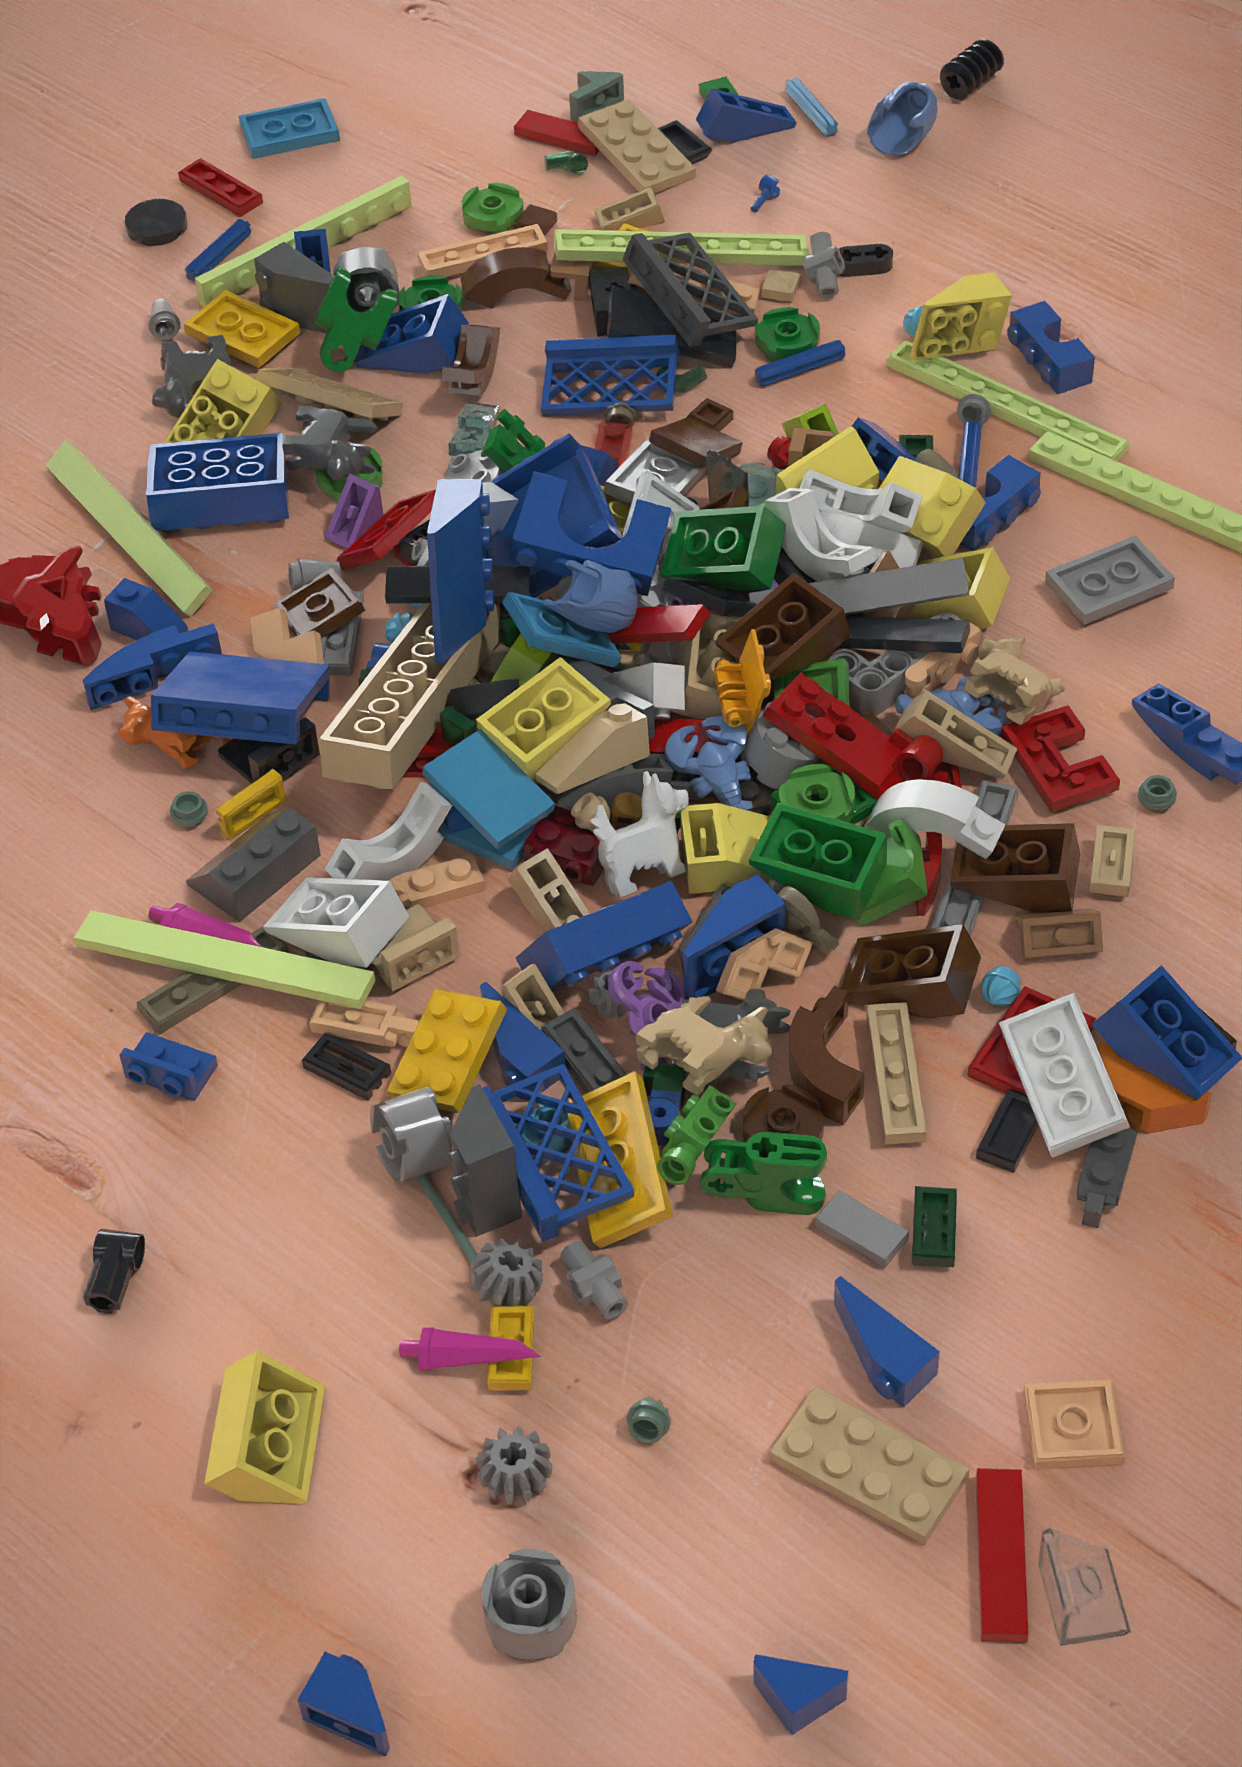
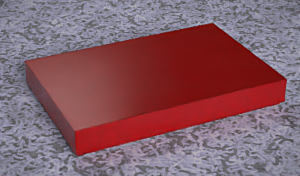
(387, 531)
(994, 1061)

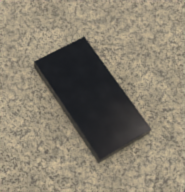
(639, 315)

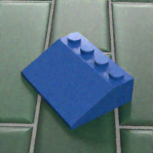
(217, 482)
(459, 564)

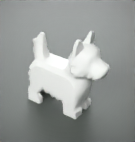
(645, 842)

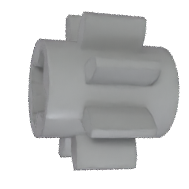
(601, 997)

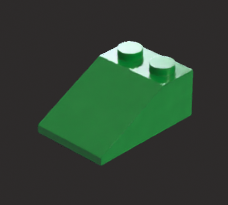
(725, 547)
(822, 859)

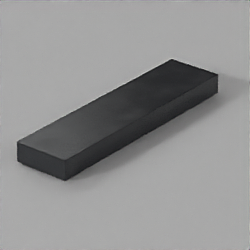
(412, 583)
(906, 634)

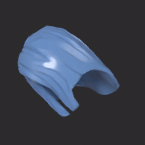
(902, 118)
(598, 598)

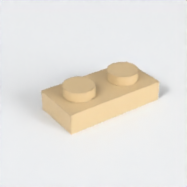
(1112, 860)

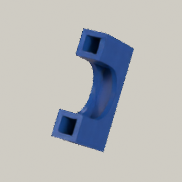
(543, 544)

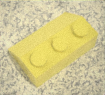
(839, 458)
(265, 1432)

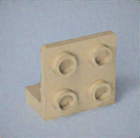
(417, 949)

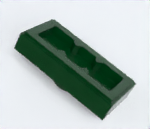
(934, 1226)

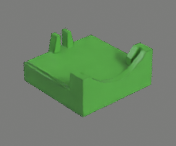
(902, 877)

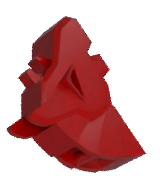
(52, 603)

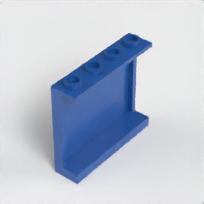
(584, 515)
(238, 697)

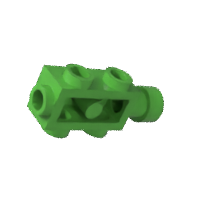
(692, 1134)

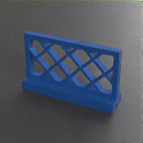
(610, 356)
(533, 1185)

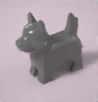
(185, 373)
(326, 443)
(725, 1014)

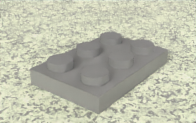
(666, 466)
(1109, 580)

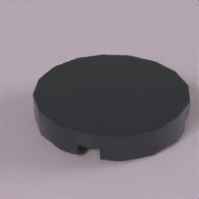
(155, 221)

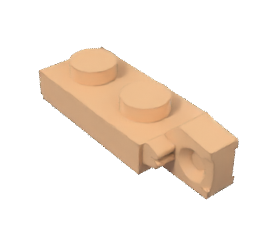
(439, 882)
(371, 1024)

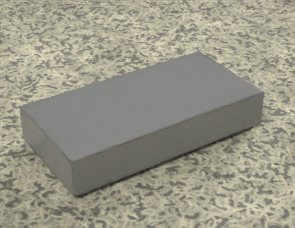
(862, 1229)

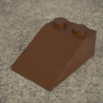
(792, 625)
(1028, 868)
(920, 967)

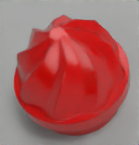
(779, 452)

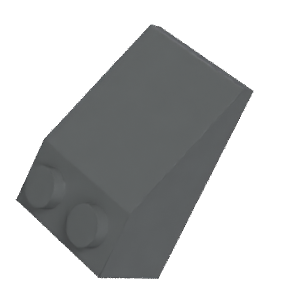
(291, 285)

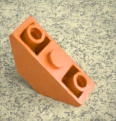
(1149, 1101)

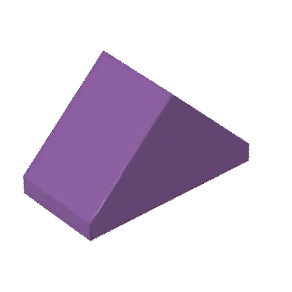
(355, 512)

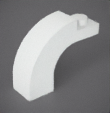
(885, 507)
(811, 543)
(940, 809)
(400, 847)

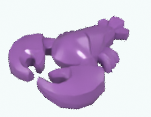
(645, 1009)

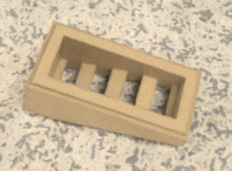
(637, 210)

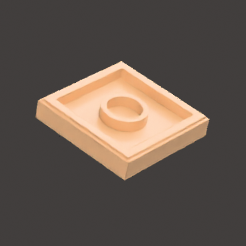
(1073, 1424)

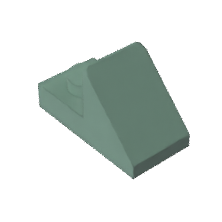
(595, 92)

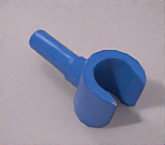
(768, 188)

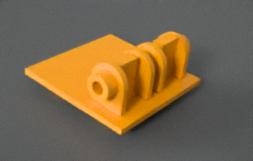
(743, 685)

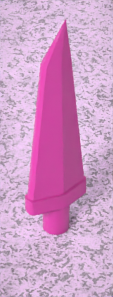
(191, 920)
(453, 1349)

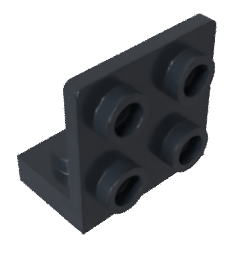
(257, 758)

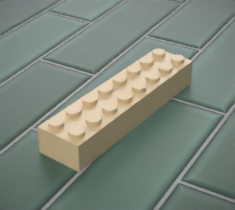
(400, 704)

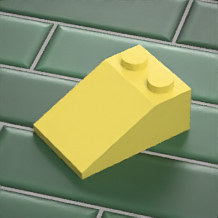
(945, 508)
(986, 585)
(542, 716)

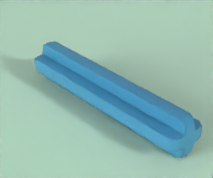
(811, 106)

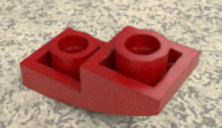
(932, 865)

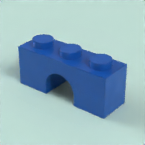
(1037, 335)
(1008, 492)

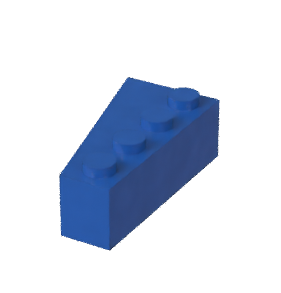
(607, 937)

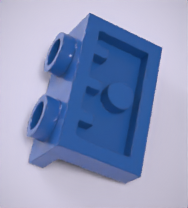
(168, 1066)

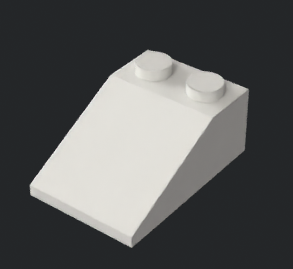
(340, 919)

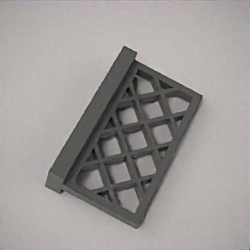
(674, 295)

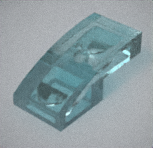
(473, 428)

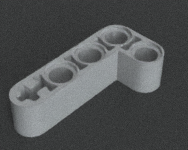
(878, 683)

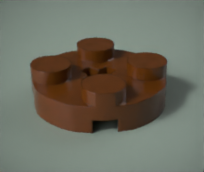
(789, 1103)

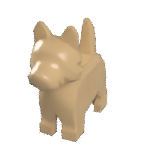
(1010, 679)
(700, 1045)

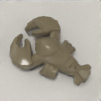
(802, 917)

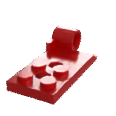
(868, 755)

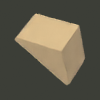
(532, 996)

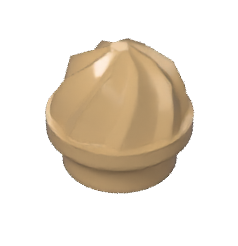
(585, 810)

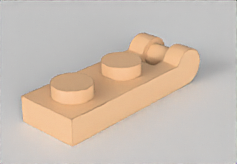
(940, 666)

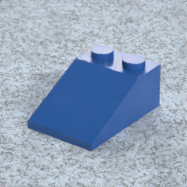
(417, 339)
(737, 919)
(1168, 1035)

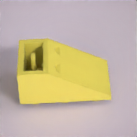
(962, 318)
(226, 407)
(719, 845)

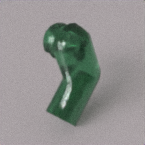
(569, 160)
(688, 379)

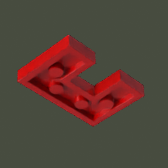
(1047, 769)

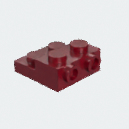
(571, 846)

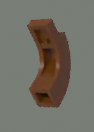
(814, 1068)

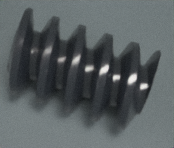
(971, 68)

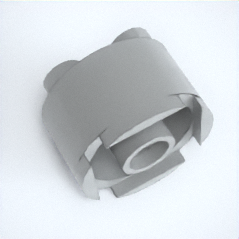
(370, 275)
(774, 752)
(411, 1134)
(529, 1605)

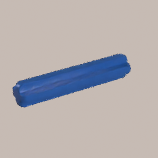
(218, 249)
(799, 362)
(970, 453)

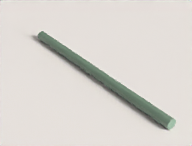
(448, 1218)

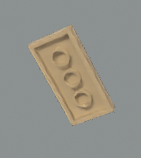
(636, 147)
(331, 393)
(869, 1465)

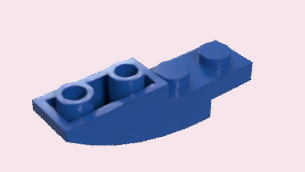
(139, 664)
(1189, 733)

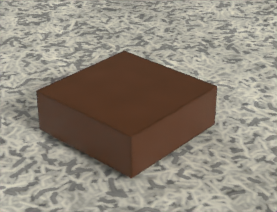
(537, 215)
(712, 414)

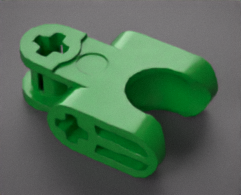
(346, 325)
(769, 1170)

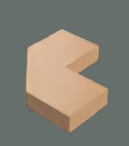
(273, 641)
(750, 963)

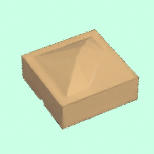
(780, 285)

